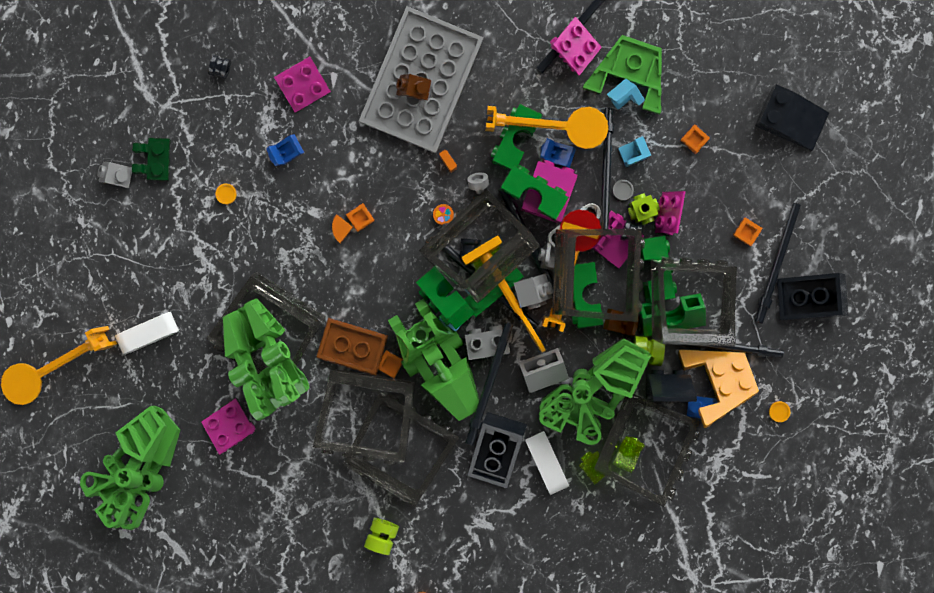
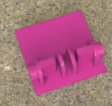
(576, 46)
(302, 84)
(670, 212)
(610, 245)
(228, 426)

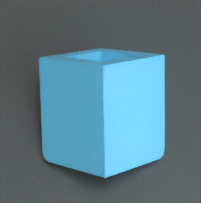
(625, 92)
(634, 152)

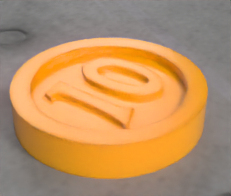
(226, 193)
(779, 411)

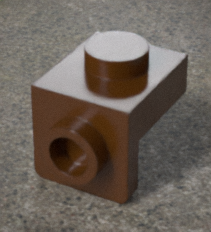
(413, 86)
(622, 327)

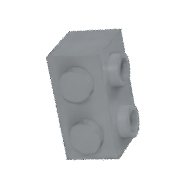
(533, 291)
(484, 344)
(543, 370)

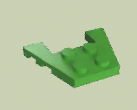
(637, 63)

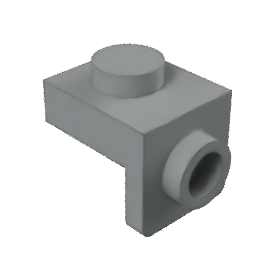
(114, 174)
(547, 257)

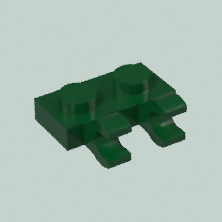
(158, 159)

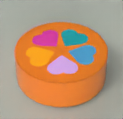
(443, 214)

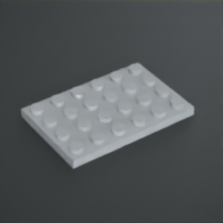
(431, 51)

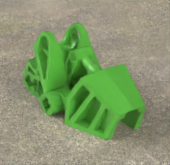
(615, 369)
(280, 381)
(451, 387)
(147, 439)

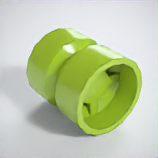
(655, 349)
(379, 543)

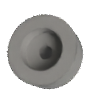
(478, 182)

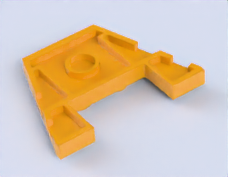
(729, 377)

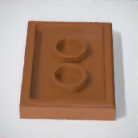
(352, 346)

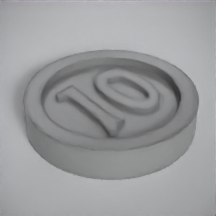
(623, 190)

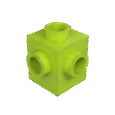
(636, 212)

